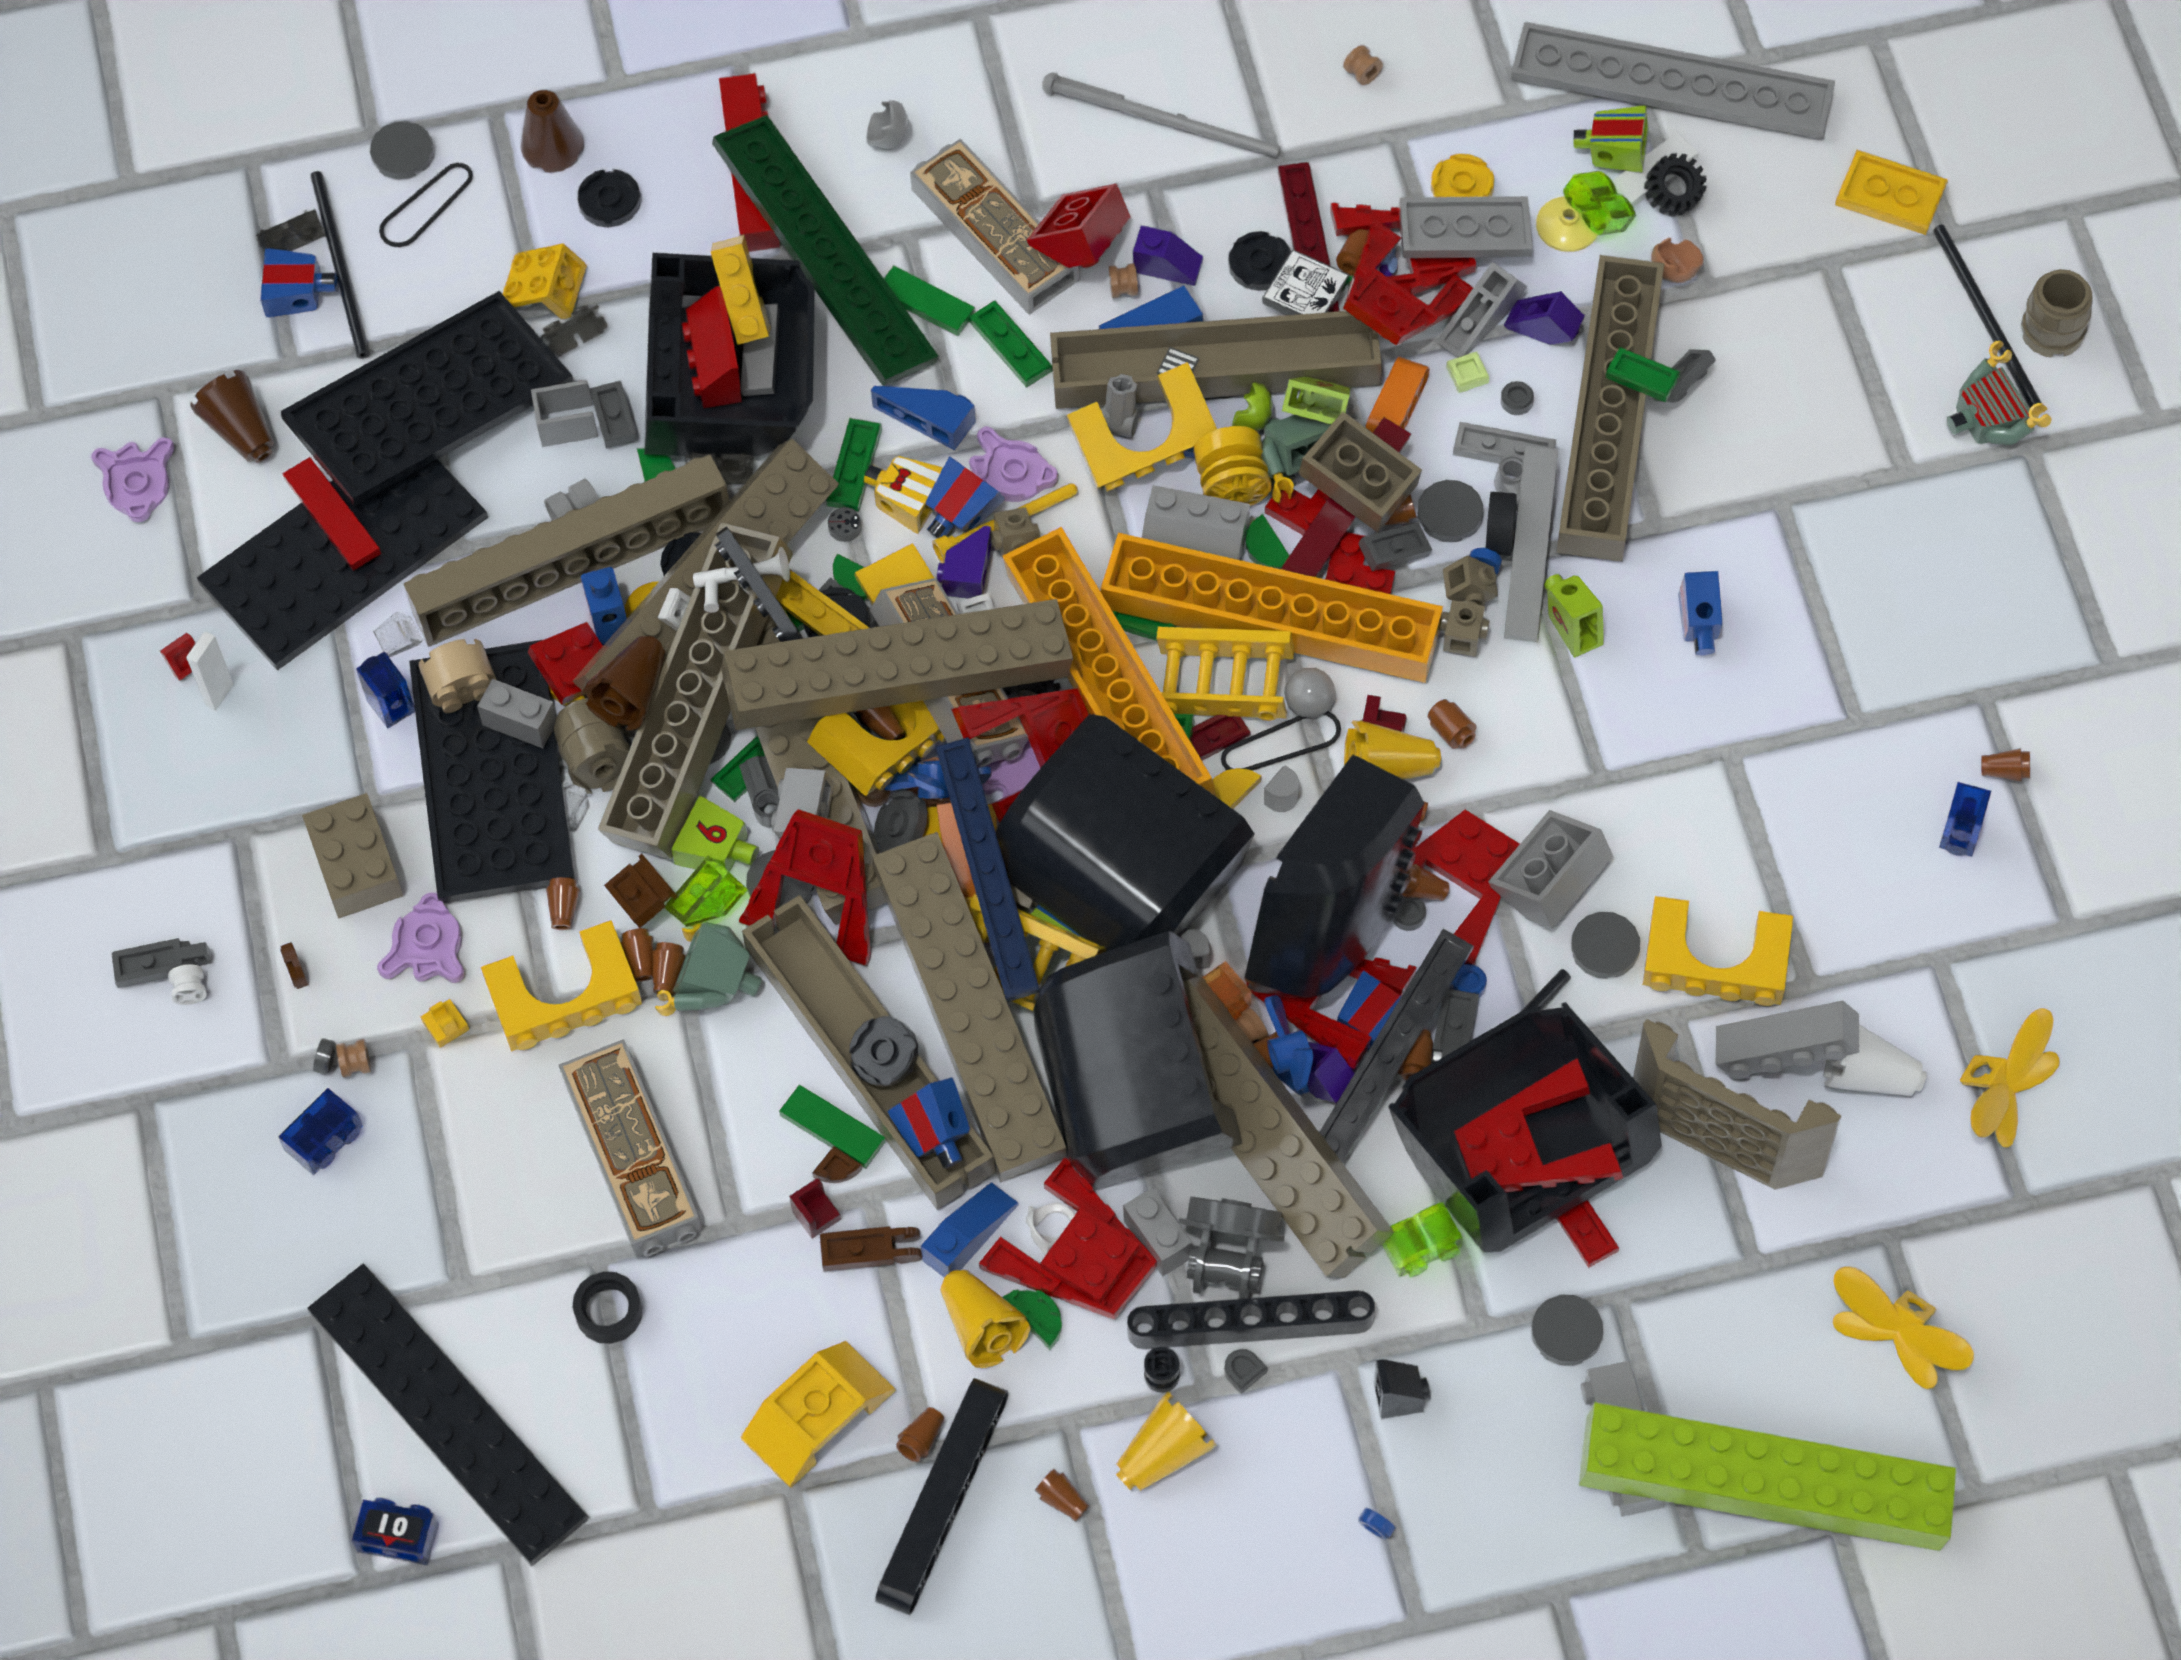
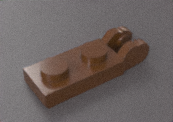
(867, 1247)

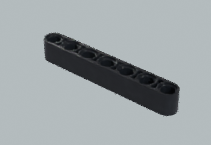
(1265, 1308)
(941, 1496)

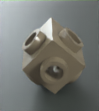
(1013, 530)
(1470, 581)
(1464, 627)

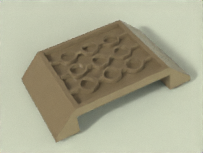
(1731, 1124)

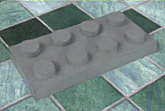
(1465, 227)

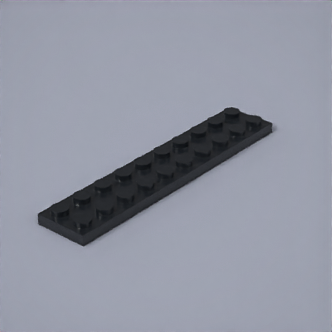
(448, 1415)

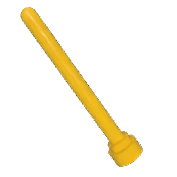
(944, 543)

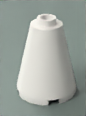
(1876, 1068)

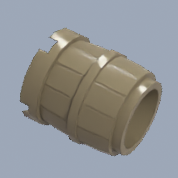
(2057, 313)
(590, 747)

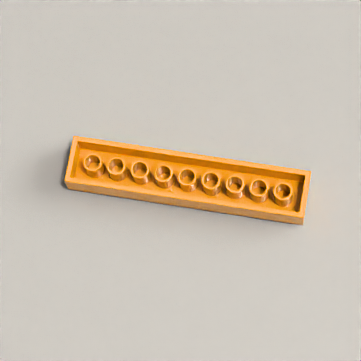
(1226, 593)
(1104, 660)

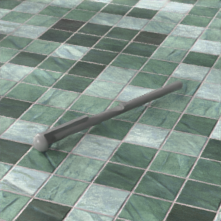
(1116, 101)

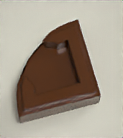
(293, 965)
(836, 1167)

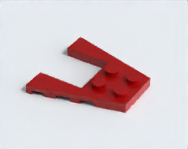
(1424, 272)
(1388, 306)
(1045, 718)
(824, 856)
(1469, 856)
(1331, 1033)
(1505, 1148)
(1016, 1266)

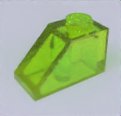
(706, 894)

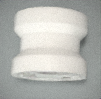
(187, 984)

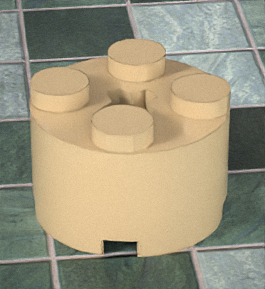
(457, 674)

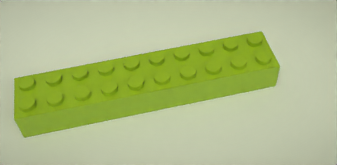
(1768, 1476)

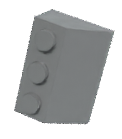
(1197, 522)
(1552, 868)

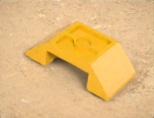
(813, 1409)

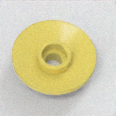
(1560, 232)

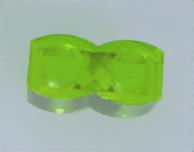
(1599, 202)
(1423, 1239)

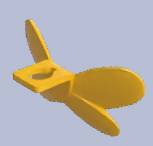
(2022, 1070)
(1878, 1319)

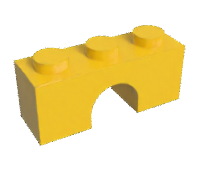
(739, 289)

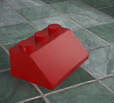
(1081, 226)
(712, 351)

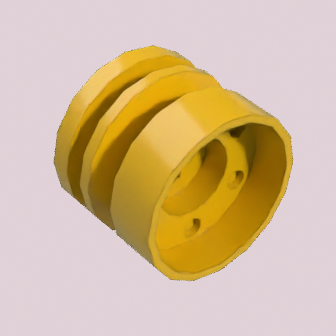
(1232, 465)

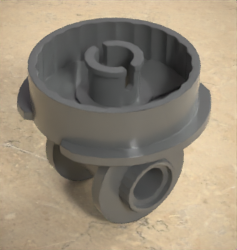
(1217, 1265)

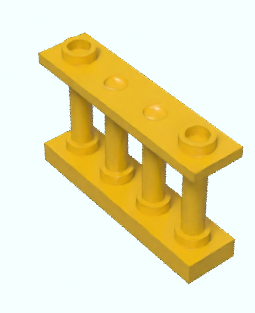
(1234, 643)
(1050, 940)

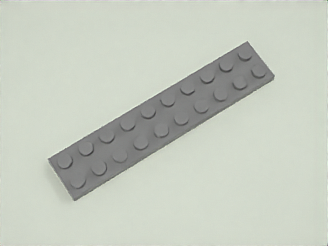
(1673, 80)

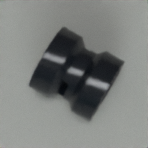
(1164, 1376)

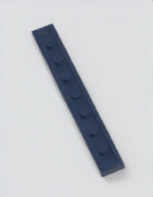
(987, 869)

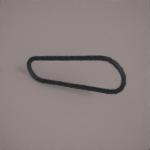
(436, 214)
(1284, 757)

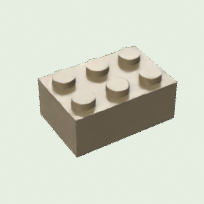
(1360, 471)
(352, 855)

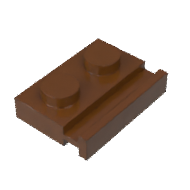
(640, 891)

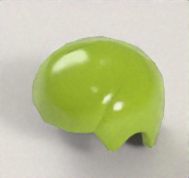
(1259, 408)

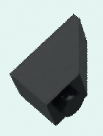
(1399, 1389)

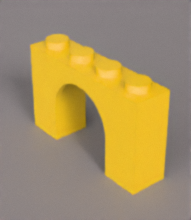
(1112, 462)
(870, 760)
(1674, 967)
(529, 1020)

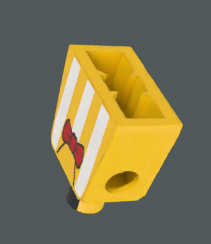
(904, 490)

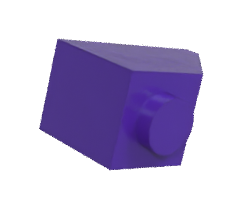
(1165, 256)
(1546, 318)
(966, 565)
(1328, 1073)

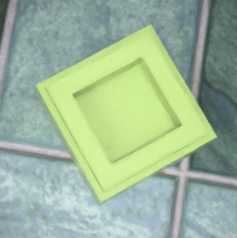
(1467, 372)

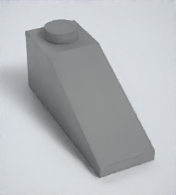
(1481, 310)

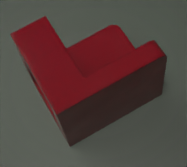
(1383, 718)
(814, 1208)

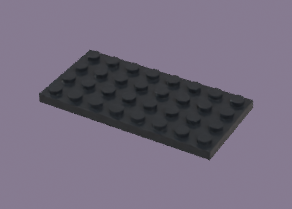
(425, 397)
(296, 587)
(491, 796)

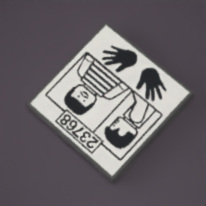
(1305, 286)

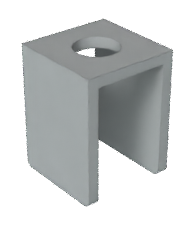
(559, 399)

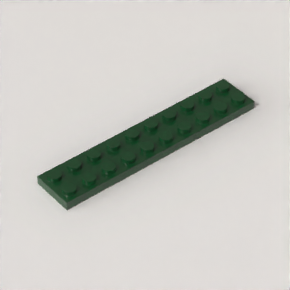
(826, 250)

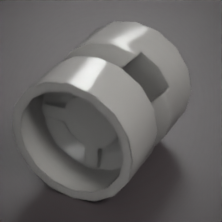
(578, 496)

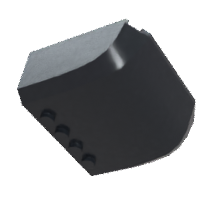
(757, 425)
(1119, 839)
(1336, 883)
(1129, 1063)
(1491, 1072)

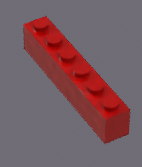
(742, 104)

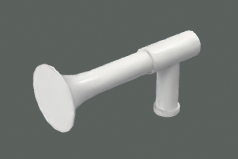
(710, 579)

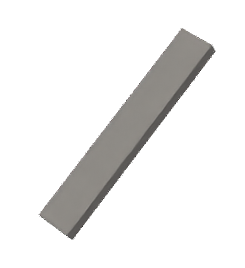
(1531, 543)

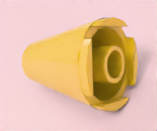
(1392, 750)
(982, 1319)
(1162, 1445)

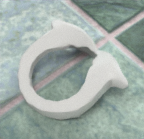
(1037, 1215)

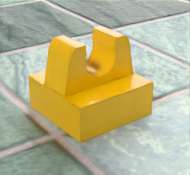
(444, 1022)

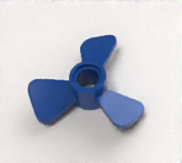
(928, 779)
(1289, 1051)

